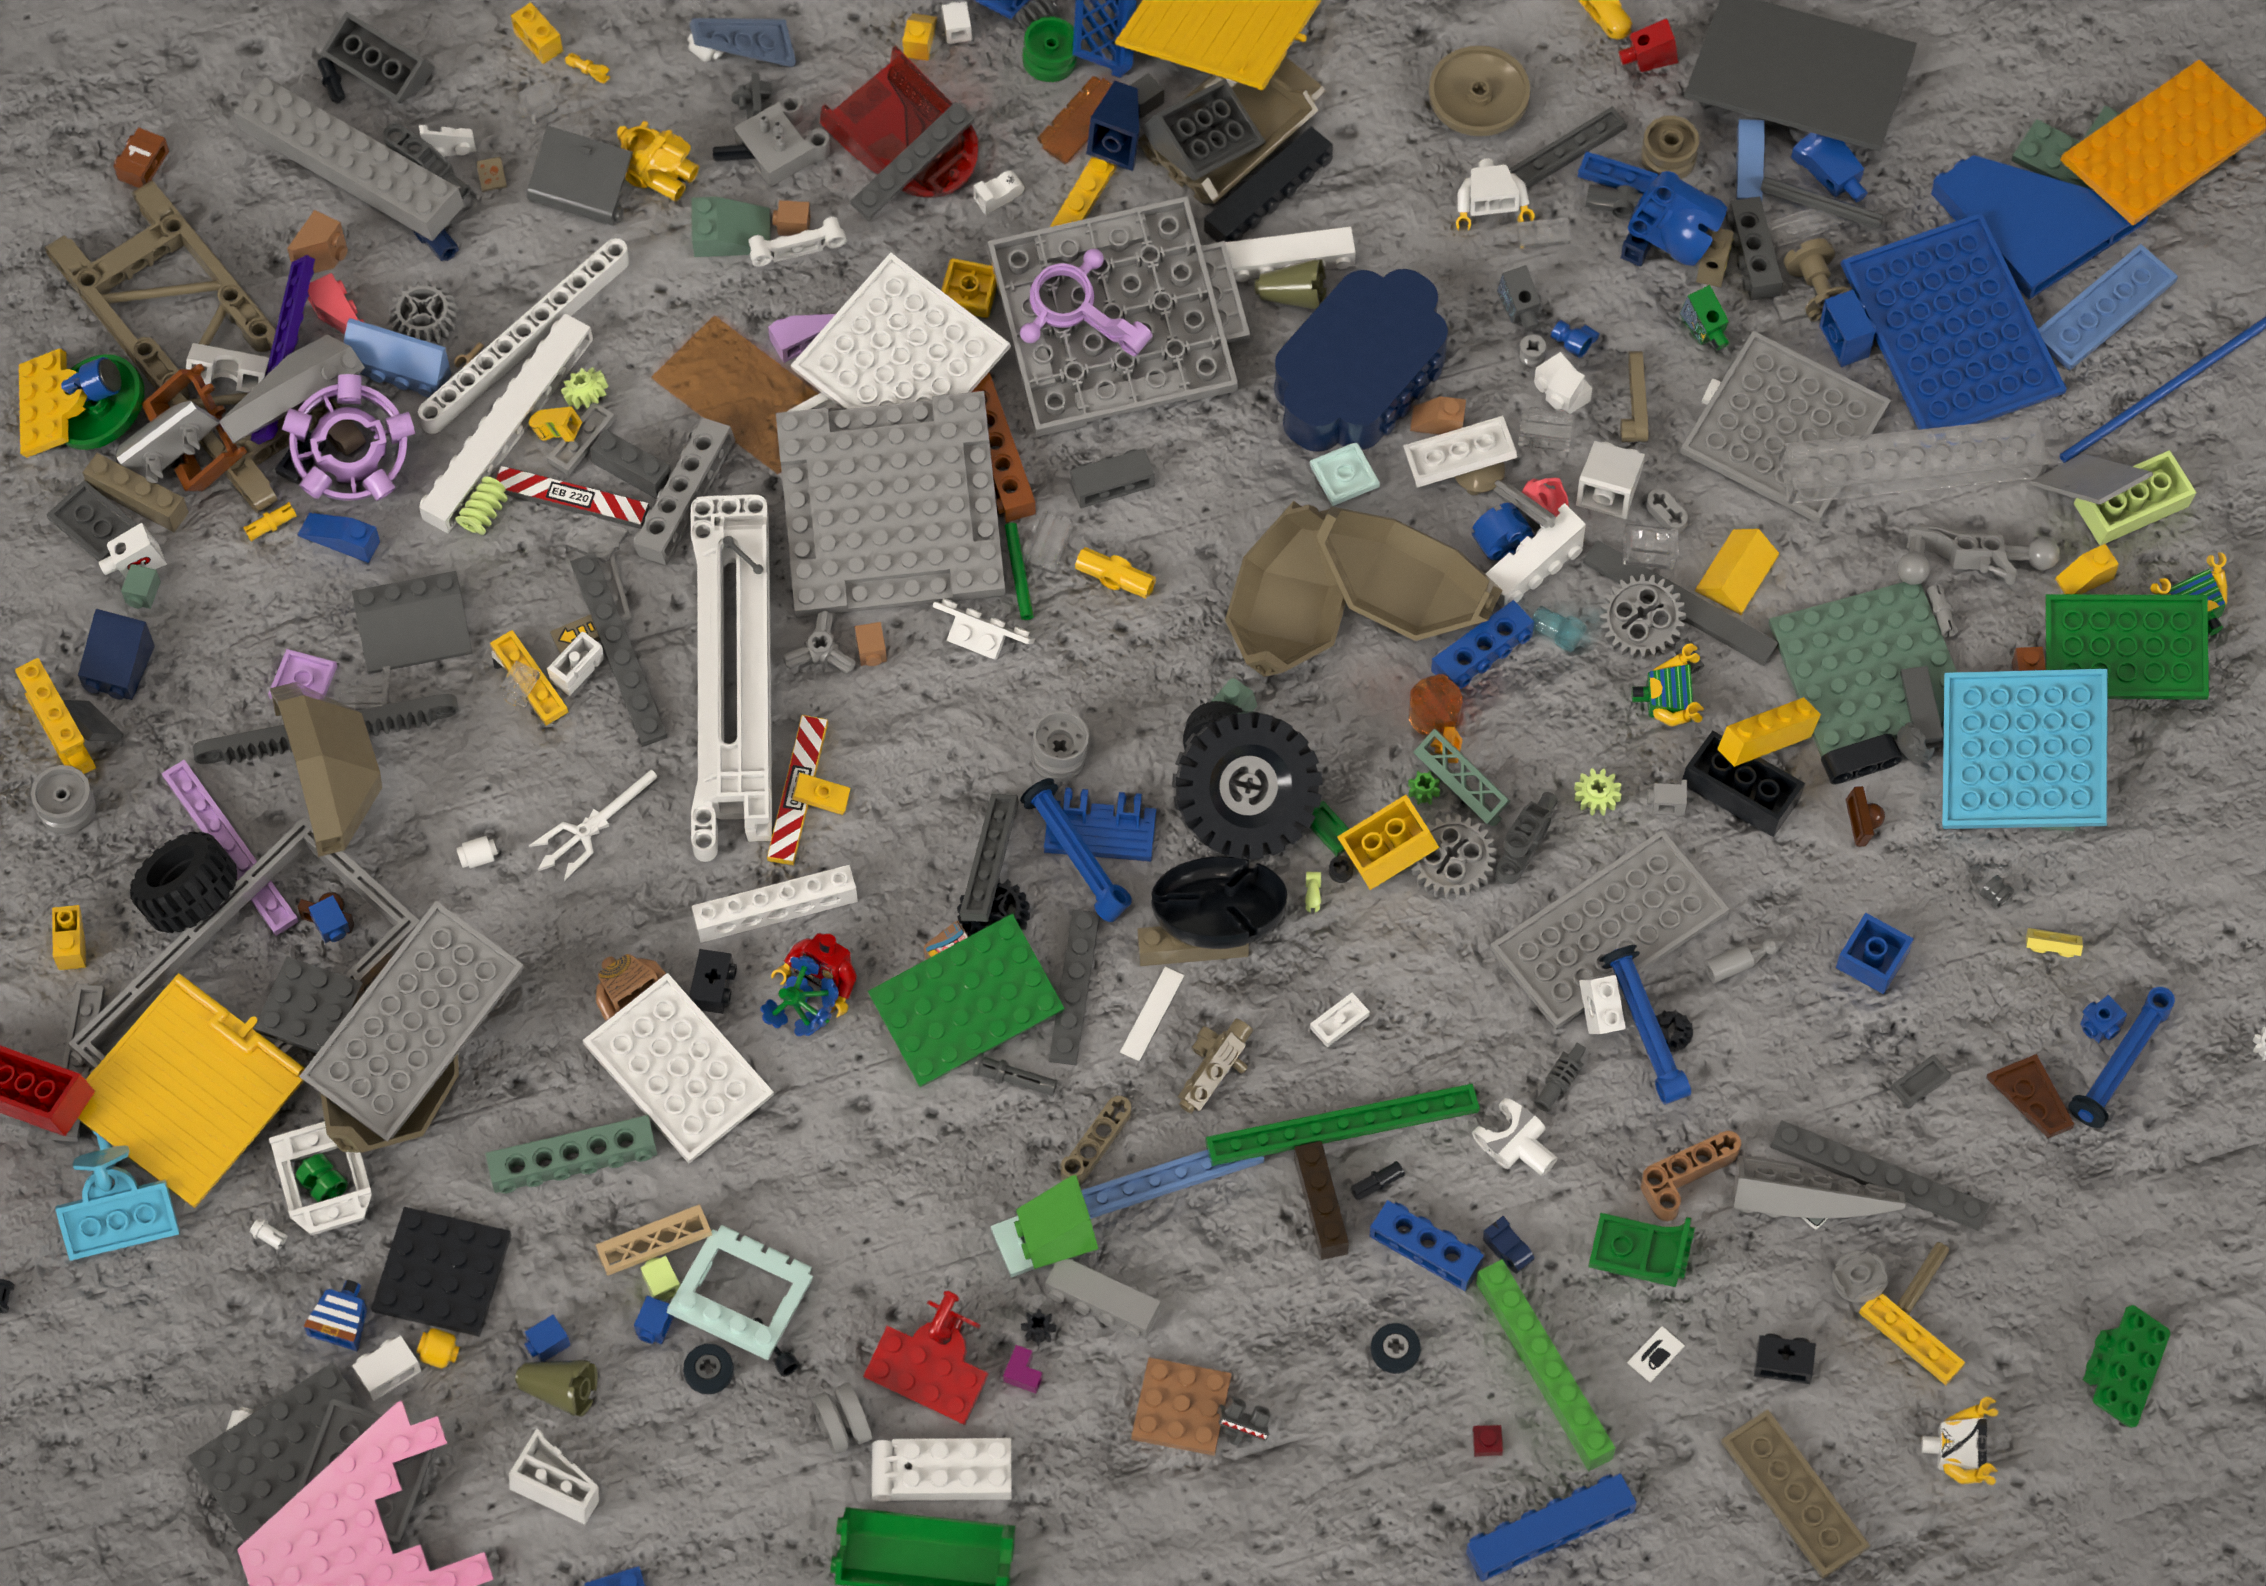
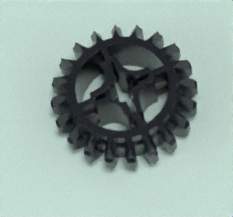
(1004, 896)

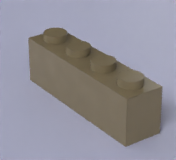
(136, 492)
(1160, 948)

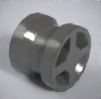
(1997, 892)

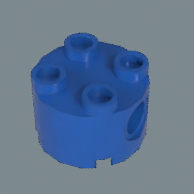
(1501, 531)

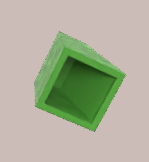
(1056, 1225)

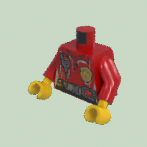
(833, 964)

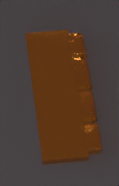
(1073, 127)

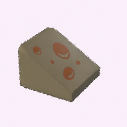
(491, 174)

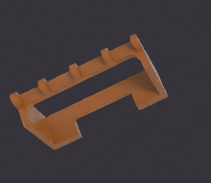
(190, 473)

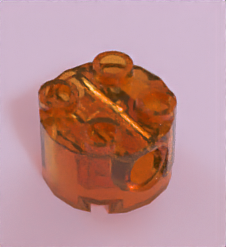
(1435, 704)

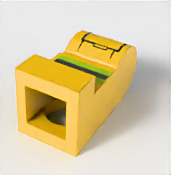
(556, 423)

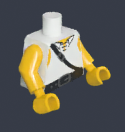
(1963, 1444)

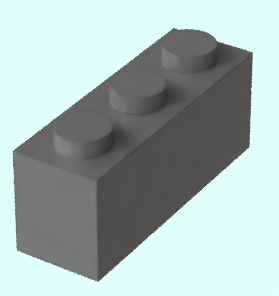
(630, 463)
(1112, 477)

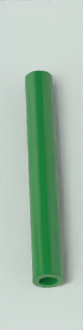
(1018, 571)

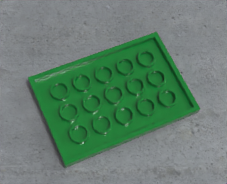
(2144, 641)
(966, 1000)

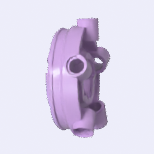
(348, 392)

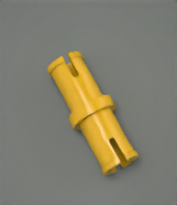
(269, 521)

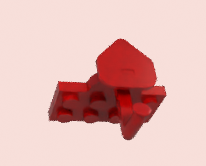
(928, 1366)

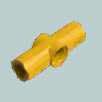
(1115, 572)

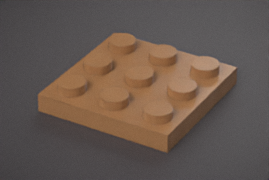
(1180, 1406)

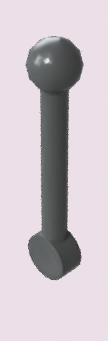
(729, 542)

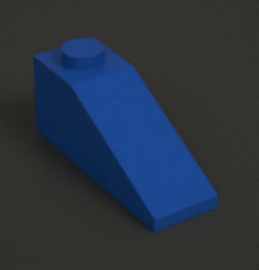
(341, 534)

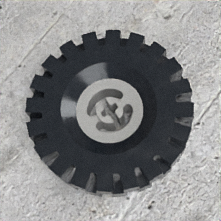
(1288, 791)

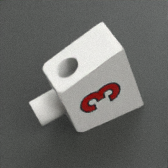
(133, 547)

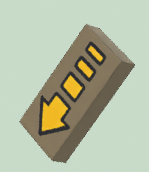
(566, 634)

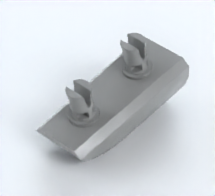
(165, 440)

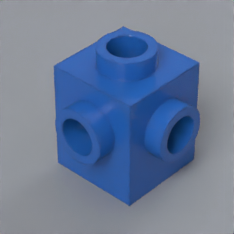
(2103, 1019)

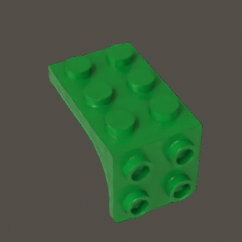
(1642, 1249)

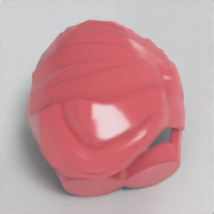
(1546, 497)

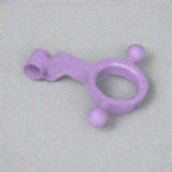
(1130, 337)

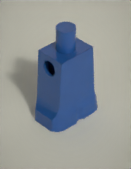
(1831, 165)

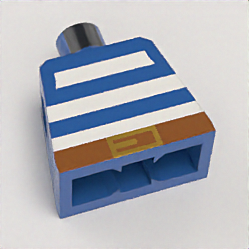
(338, 1317)

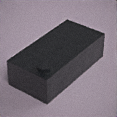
(1750, 791)

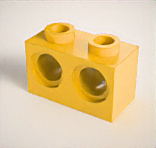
(536, 33)

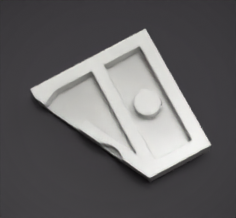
(449, 140)

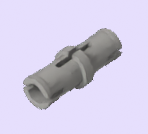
(1942, 611)

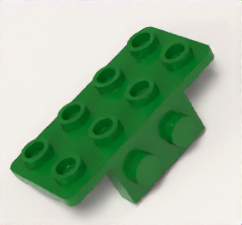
(2126, 1365)

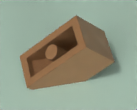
(1438, 415)

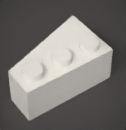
(553, 1481)

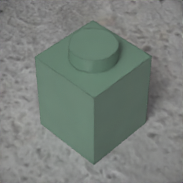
(140, 586)

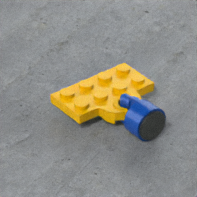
(54, 394)

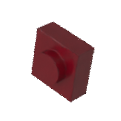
(1487, 1440)

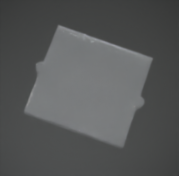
(597, 537)

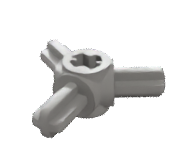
(820, 648)

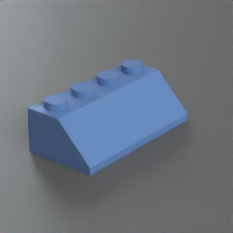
(398, 358)

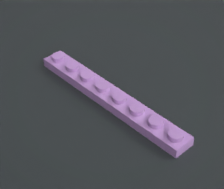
(211, 820)

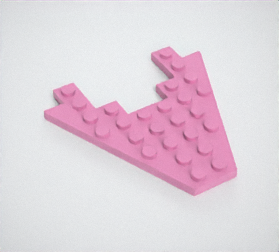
(334, 1526)

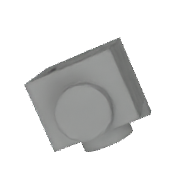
(1668, 798)

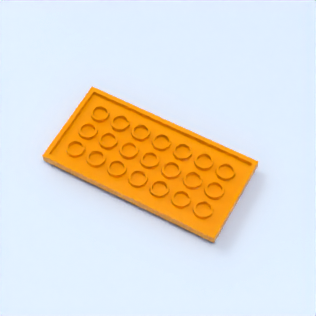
(2165, 142)

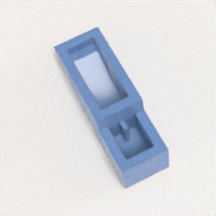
(1749, 158)

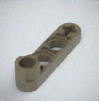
(1636, 428)
(1093, 1140)

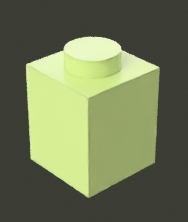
(660, 1278)

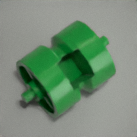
(318, 1176)

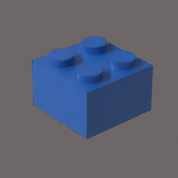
(1847, 328)
(1874, 953)

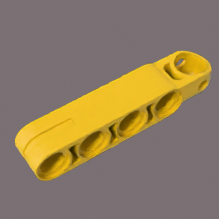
(1609, 16)

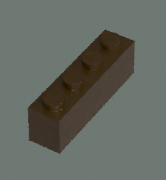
(1321, 1200)

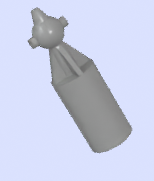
(1739, 959)

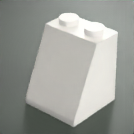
(1609, 479)

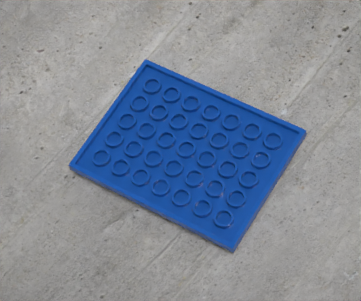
(1954, 325)

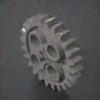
(1655, 635)
(1472, 869)

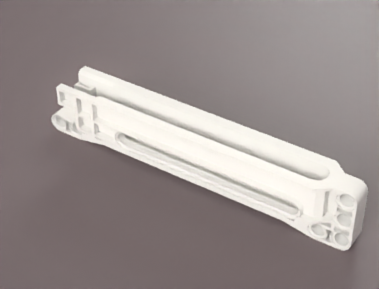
(738, 775)

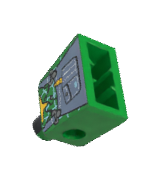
(1705, 318)

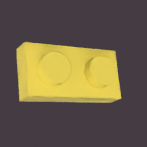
(2044, 941)

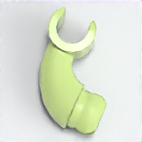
(1313, 898)

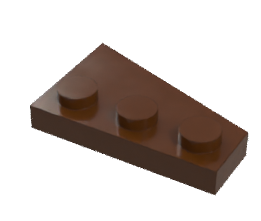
(2033, 1094)

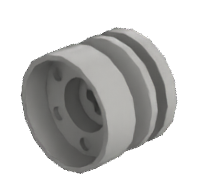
(1059, 745)

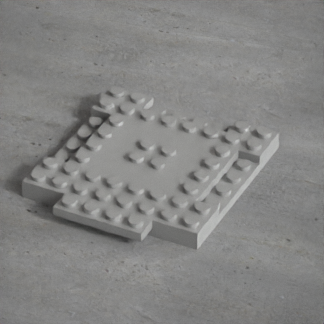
(1148, 275)

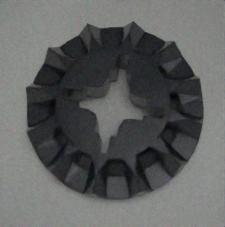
(1680, 1039)

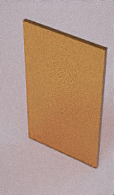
(734, 385)

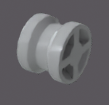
(1530, 357)

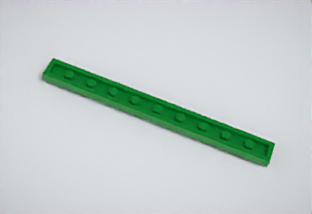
(1342, 1124)

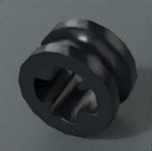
(1338, 862)

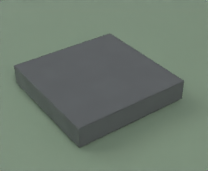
(92, 722)

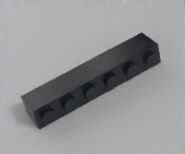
(1269, 187)

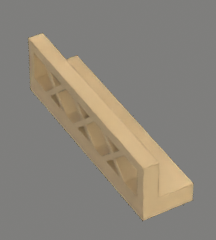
(651, 1236)

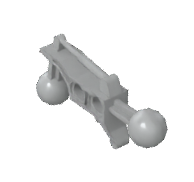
(1971, 552)

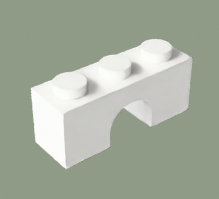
(219, 362)

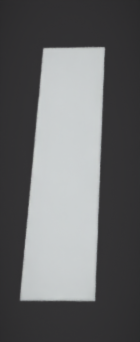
(1152, 1013)

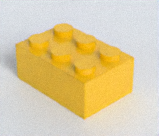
(1388, 842)

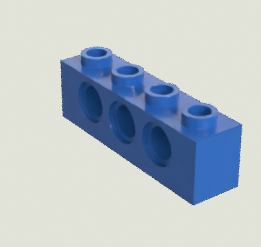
(1509, 619)
(1431, 1258)

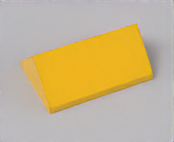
(1738, 569)

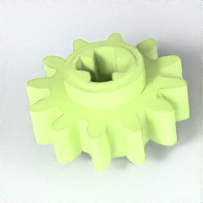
(584, 388)
(1597, 791)

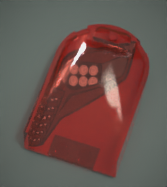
(890, 115)

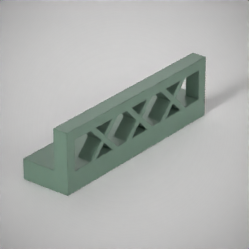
(1457, 784)

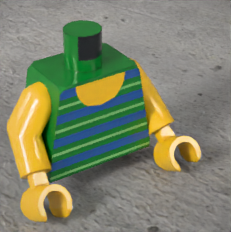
(2204, 583)
(1670, 690)

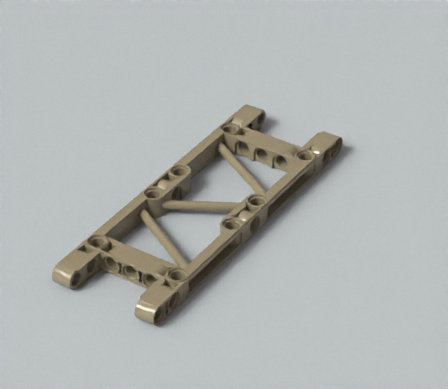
(157, 367)

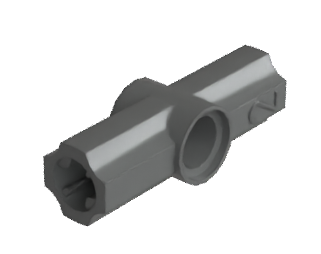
(1618, 201)

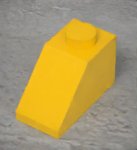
(919, 36)
(2088, 571)

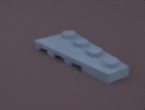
(751, 38)

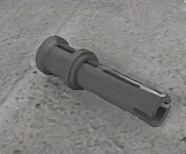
(983, 1066)

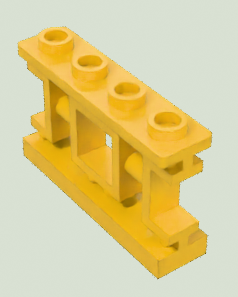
(54, 716)

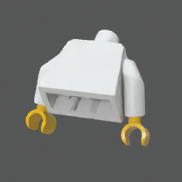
(1492, 191)

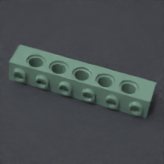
(557, 1148)

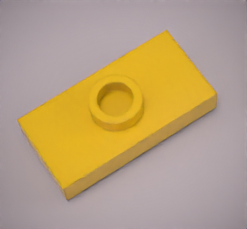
(821, 793)

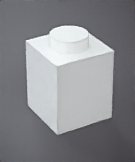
(956, 22)
(1565, 388)

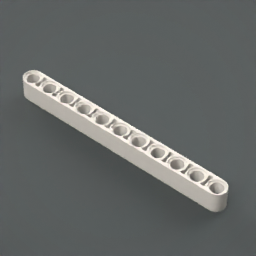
(522, 346)

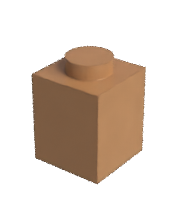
(792, 217)
(870, 644)

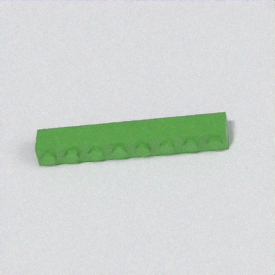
(1545, 1365)

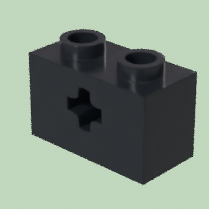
(711, 967)
(1770, 1361)

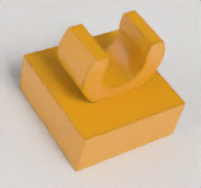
(1453, 737)

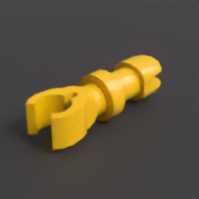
(587, 67)

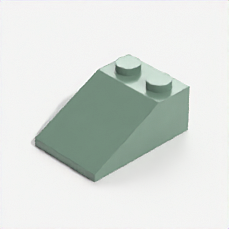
(726, 226)

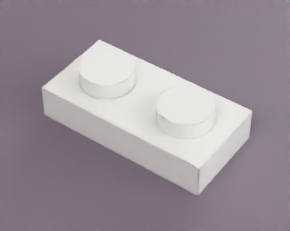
(1339, 1019)

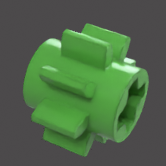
(1424, 787)

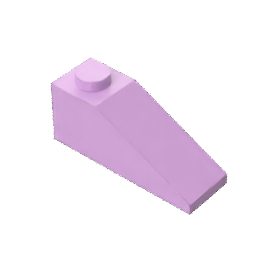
(795, 333)

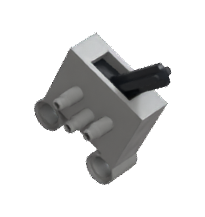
(774, 143)

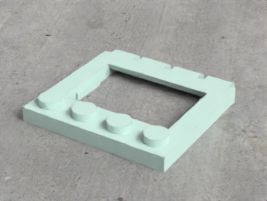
(726, 1322)

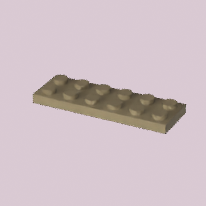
(1795, 1494)

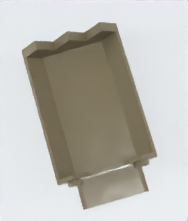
(1275, 112)

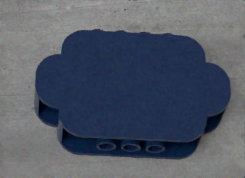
(1361, 360)

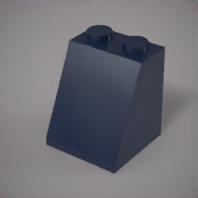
(1116, 127)
(115, 655)

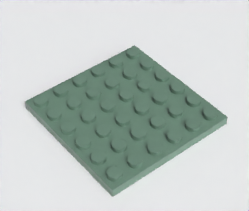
(1851, 658)

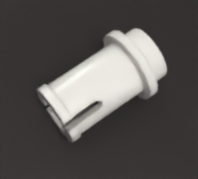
(268, 1234)

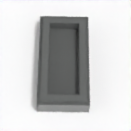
(1920, 1081)

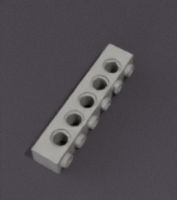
(660, 547)

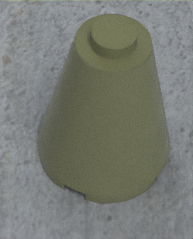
(1294, 285)
(560, 1383)

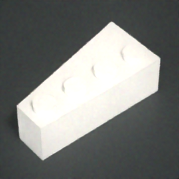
(1539, 556)

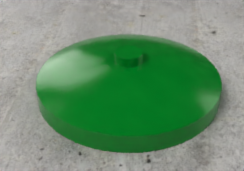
(112, 416)

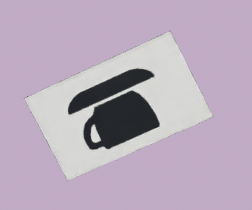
(1656, 1354)

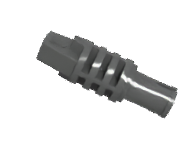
(1561, 1077)

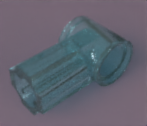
(1564, 631)

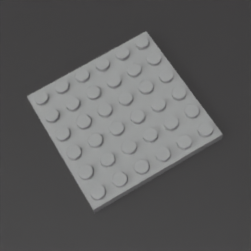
(1775, 400)

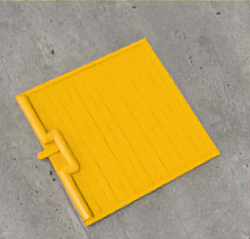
(1219, 37)
(188, 1089)

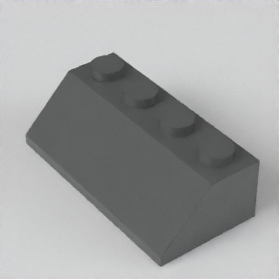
(376, 58)

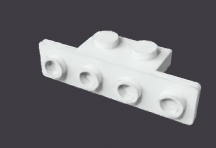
(977, 633)

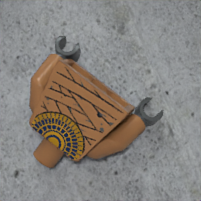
(624, 981)

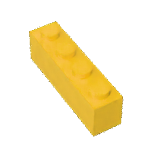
(1768, 731)

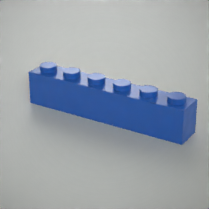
(1550, 1527)

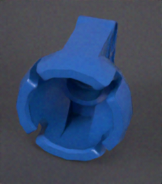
(1677, 218)

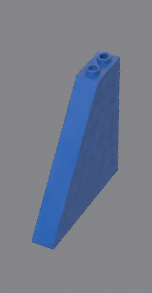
(2036, 220)

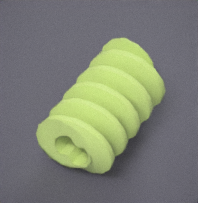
(482, 505)

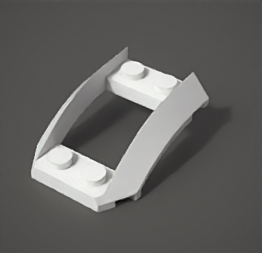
(328, 1213)

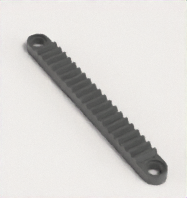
(276, 739)

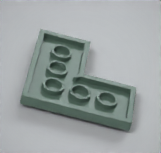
(2044, 147)

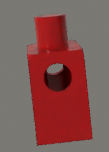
(1651, 47)

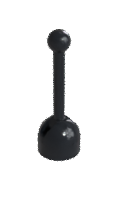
(785, 1362)

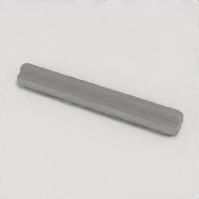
(1524, 503)

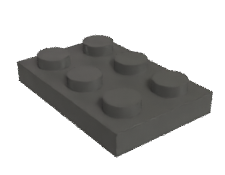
(90, 520)

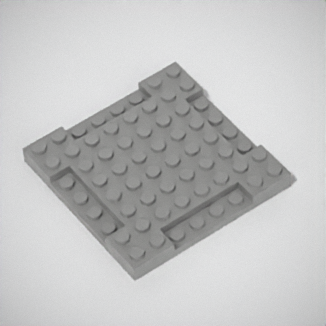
(890, 505)

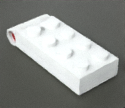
(941, 1469)

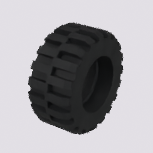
(183, 882)

